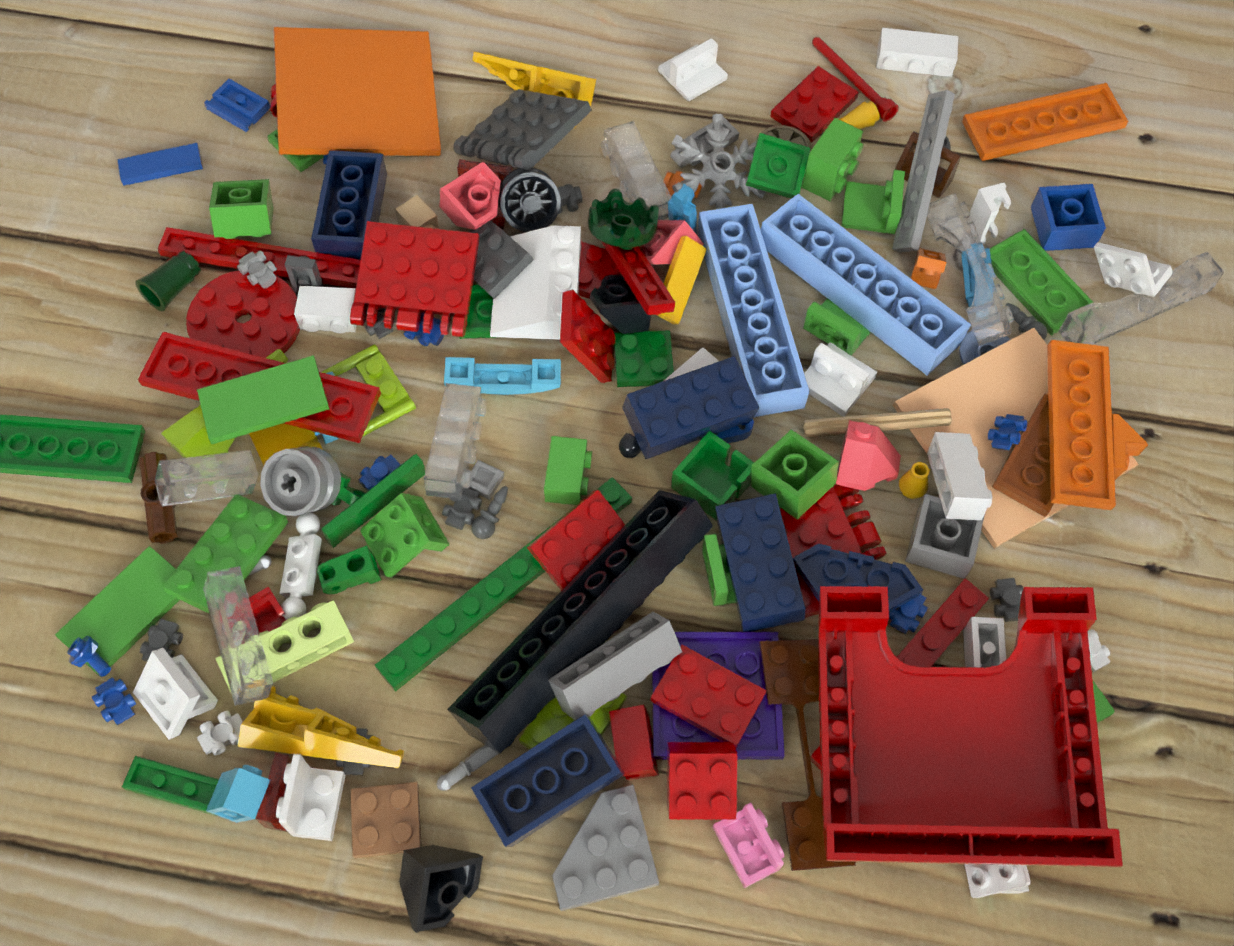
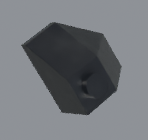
(619, 305)
(435, 883)

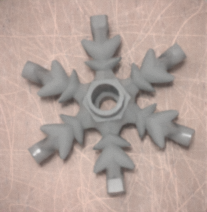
(720, 158)

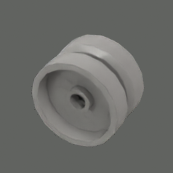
(300, 480)

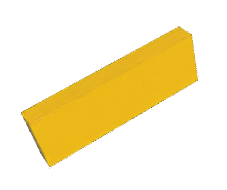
(682, 276)

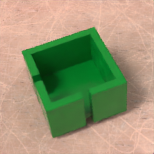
(708, 478)

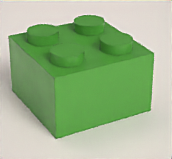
(833, 159)
(241, 208)
(795, 472)

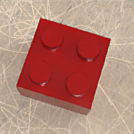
(702, 781)

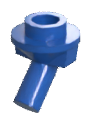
(84, 651)

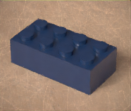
(348, 199)
(690, 407)
(760, 563)
(547, 781)

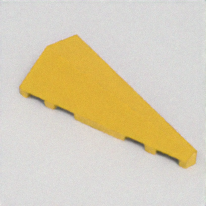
(538, 78)
(289, 728)

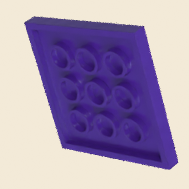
(741, 655)

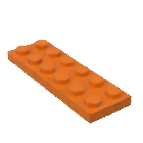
(1044, 121)
(1080, 425)

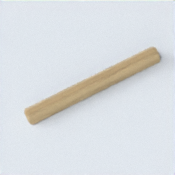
(884, 421)

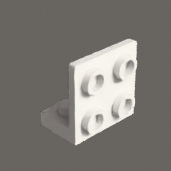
(1131, 270)
(310, 800)

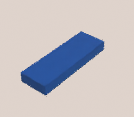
(160, 164)

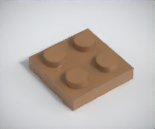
(385, 819)

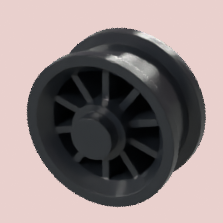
(529, 199)

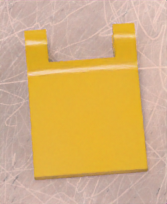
(280, 438)

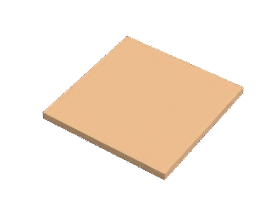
(992, 385)

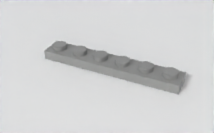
(923, 171)

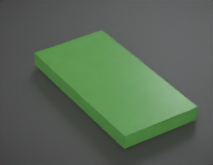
(1036, 280)
(262, 399)
(124, 608)

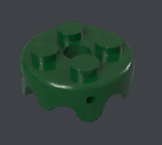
(622, 222)

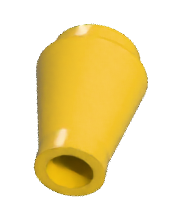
(862, 116)
(915, 481)

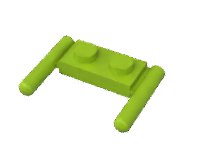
(377, 372)

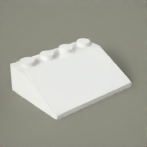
(534, 298)

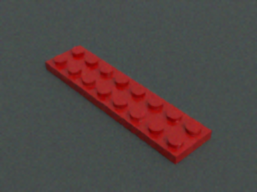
(185, 365)

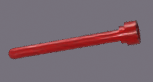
(886, 107)

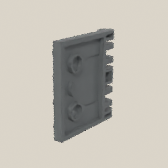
(523, 129)

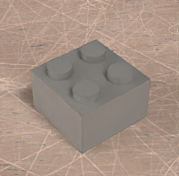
(943, 542)

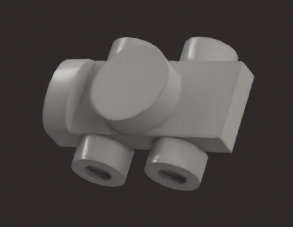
(258, 271)

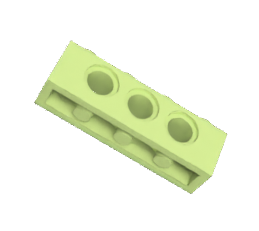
(303, 649)

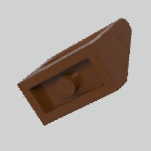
(943, 176)

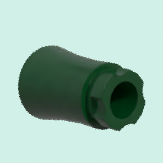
(168, 280)

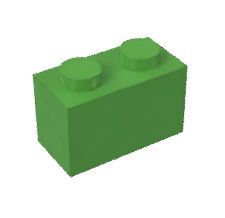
(566, 470)

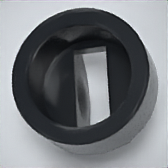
(629, 446)

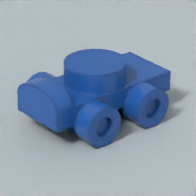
(426, 338)
(1008, 431)
(380, 469)
(904, 617)
(117, 705)

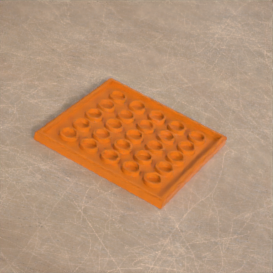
(355, 92)

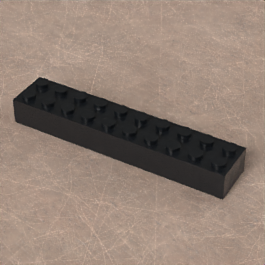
(580, 618)

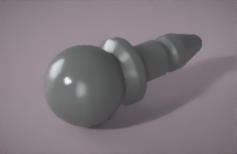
(1027, 323)
(484, 525)

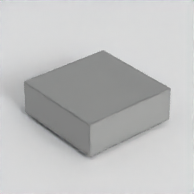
(485, 479)

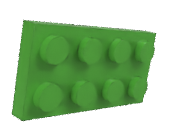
(233, 540)

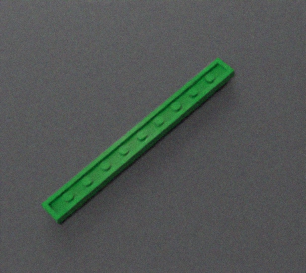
(474, 606)

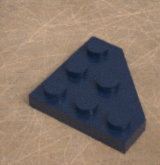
(831, 567)

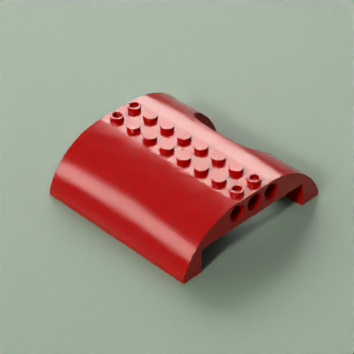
(962, 756)

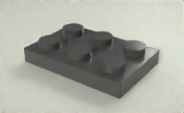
(498, 259)

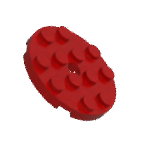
(230, 296)

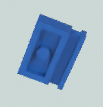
(237, 105)

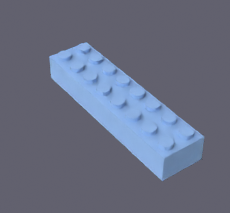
(863, 284)
(752, 308)

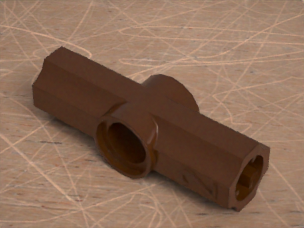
(160, 519)

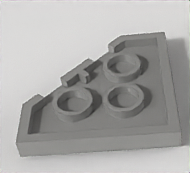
(607, 853)

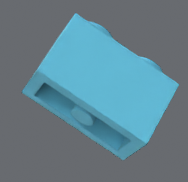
(239, 794)

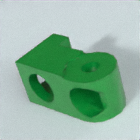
(348, 571)

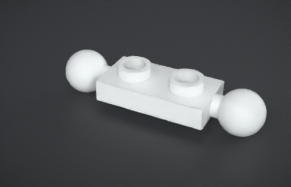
(300, 565)

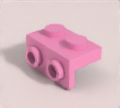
(749, 845)

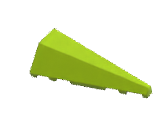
(190, 435)

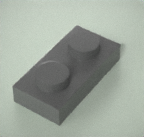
(302, 272)

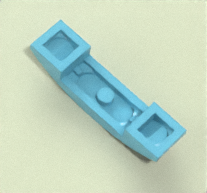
(504, 378)

